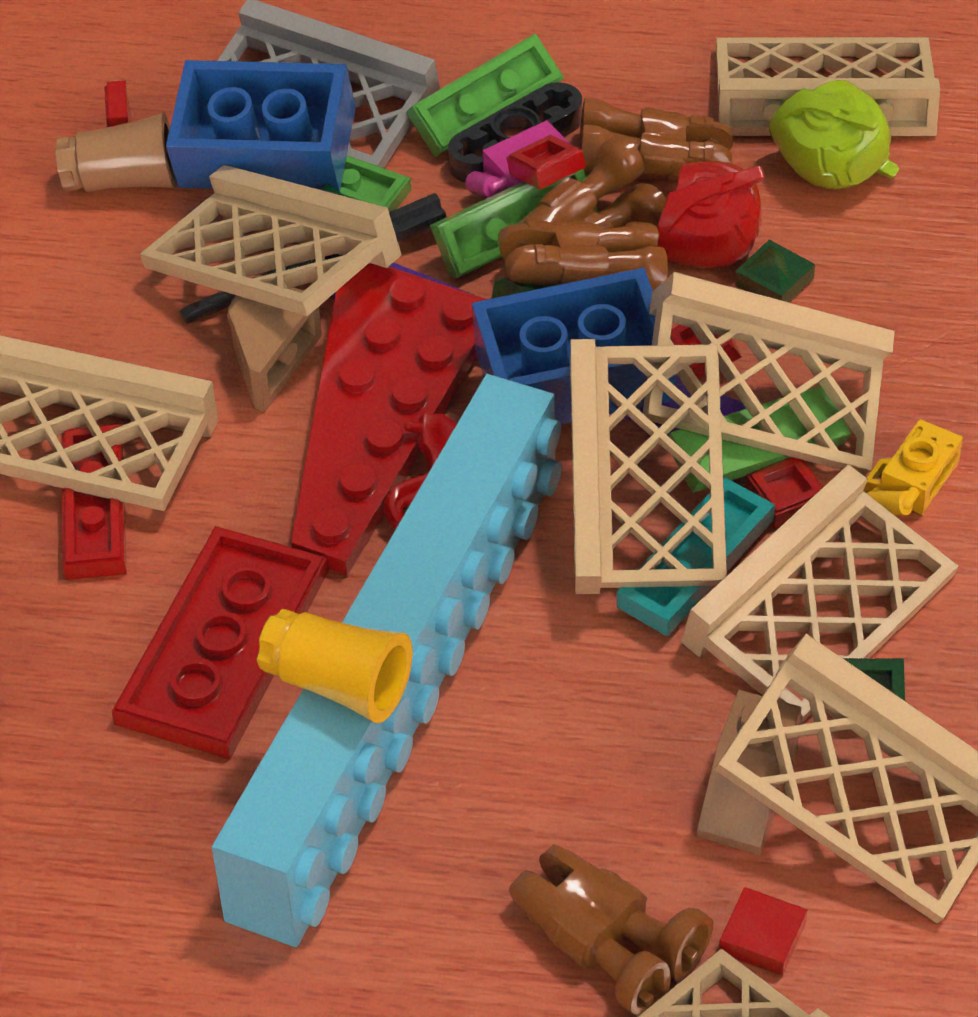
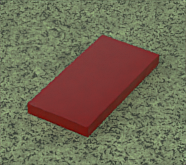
(201, 666)

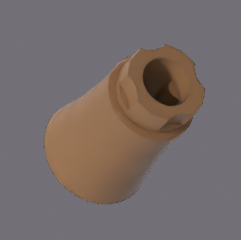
(117, 157)

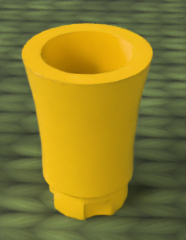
(338, 661)

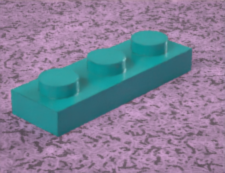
(666, 607)

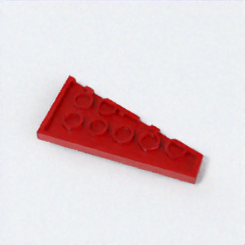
(389, 357)

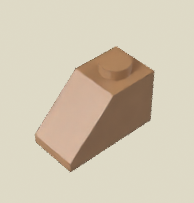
(270, 345)
(729, 812)

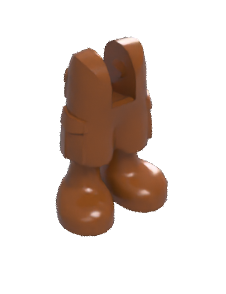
(659, 135)
(615, 167)
(578, 250)
(594, 909)

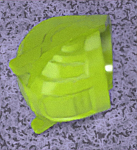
(833, 135)

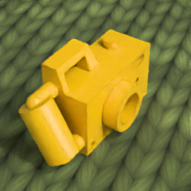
(916, 469)

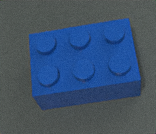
(262, 120)
(531, 332)

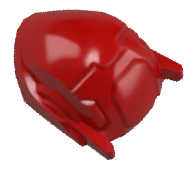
(711, 215)

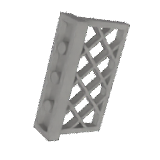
(372, 64)

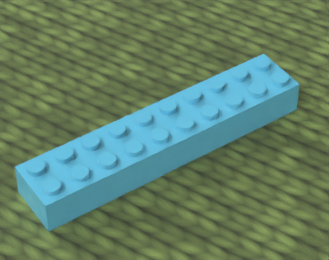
(434, 584)

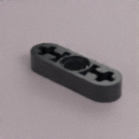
(553, 102)

